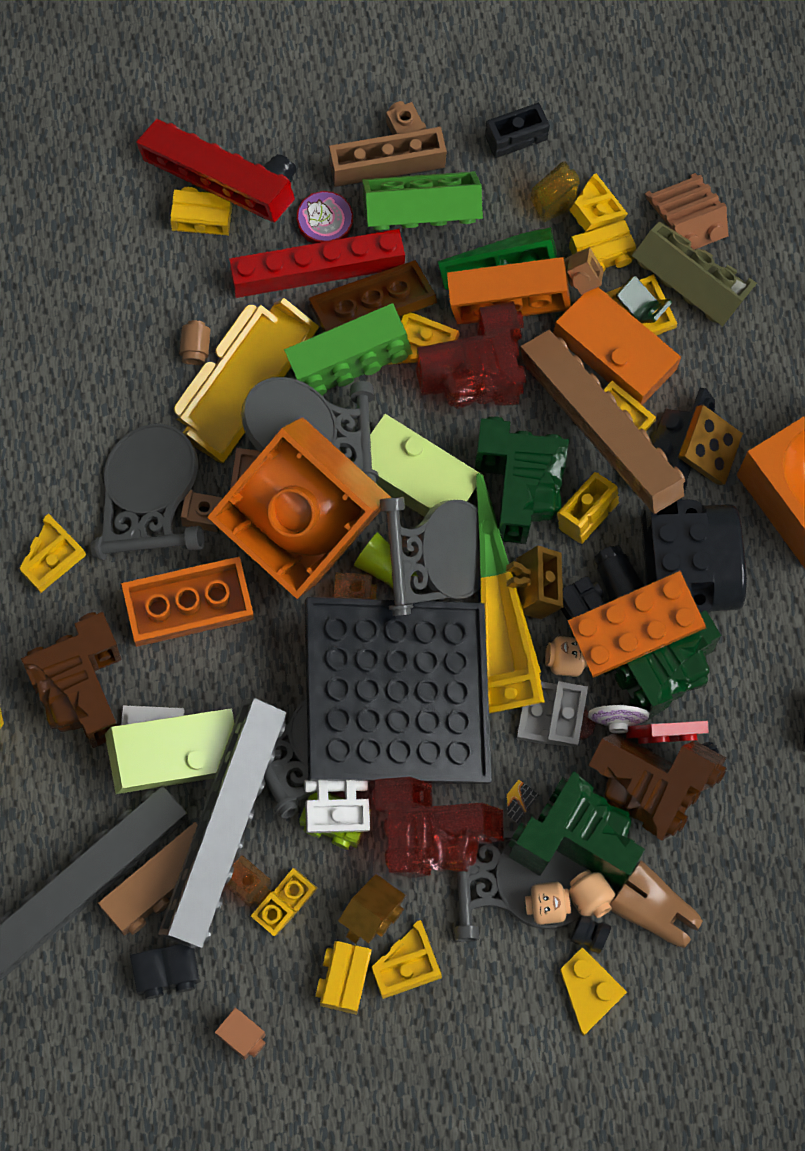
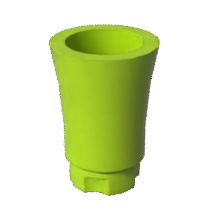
(377, 560)

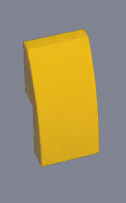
(284, 902)

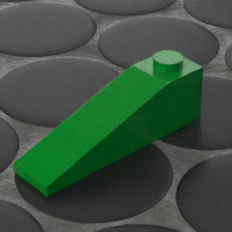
(516, 249)

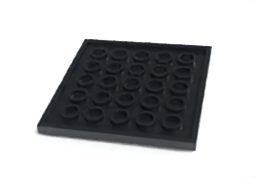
(397, 691)

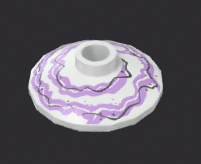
(618, 717)

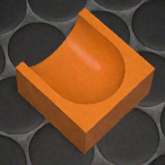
(776, 481)
(298, 507)

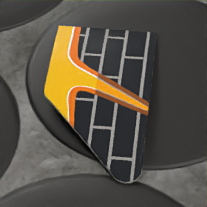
(519, 800)

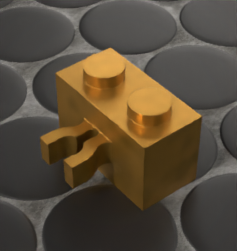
(538, 581)
(372, 910)

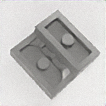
(557, 719)

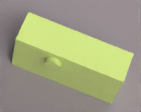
(417, 468)
(168, 750)

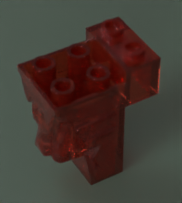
(477, 366)
(430, 836)

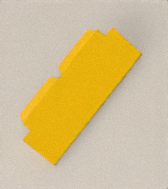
(247, 356)

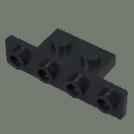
(674, 428)

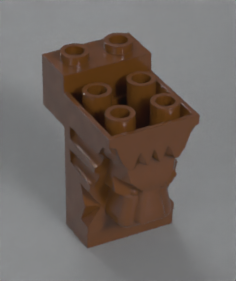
(68, 680)
(653, 786)

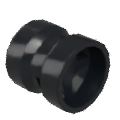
(584, 930)

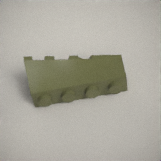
(693, 273)

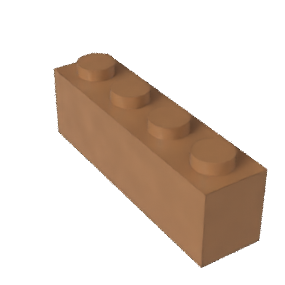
(387, 156)
(148, 887)

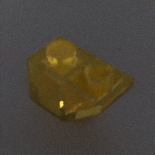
(555, 192)

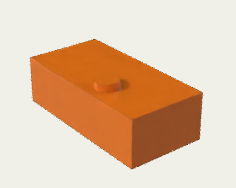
(532, 285)
(616, 345)
(187, 601)

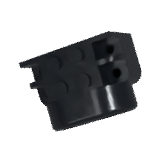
(703, 545)

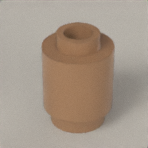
(195, 343)

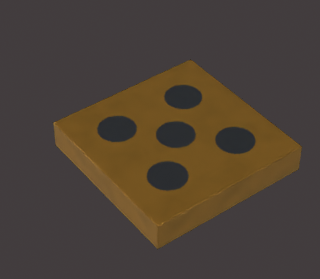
(710, 445)

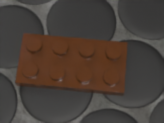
(400, 285)

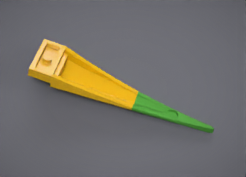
(509, 647)

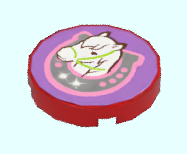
(324, 217)

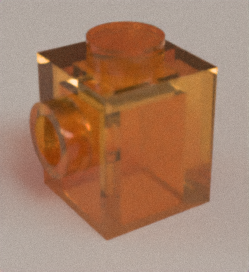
(354, 586)
(248, 882)

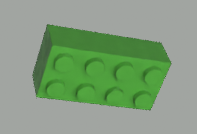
(422, 200)
(350, 350)

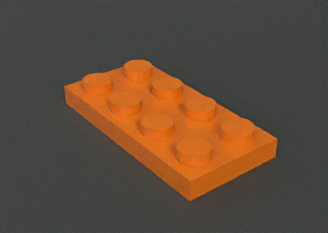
(636, 624)

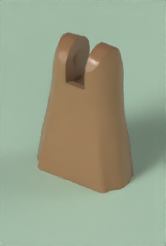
(654, 906)

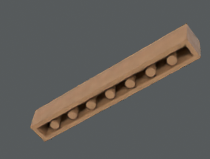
(603, 421)

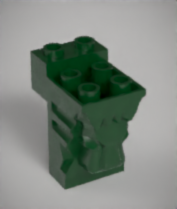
(530, 472)
(669, 671)
(581, 829)

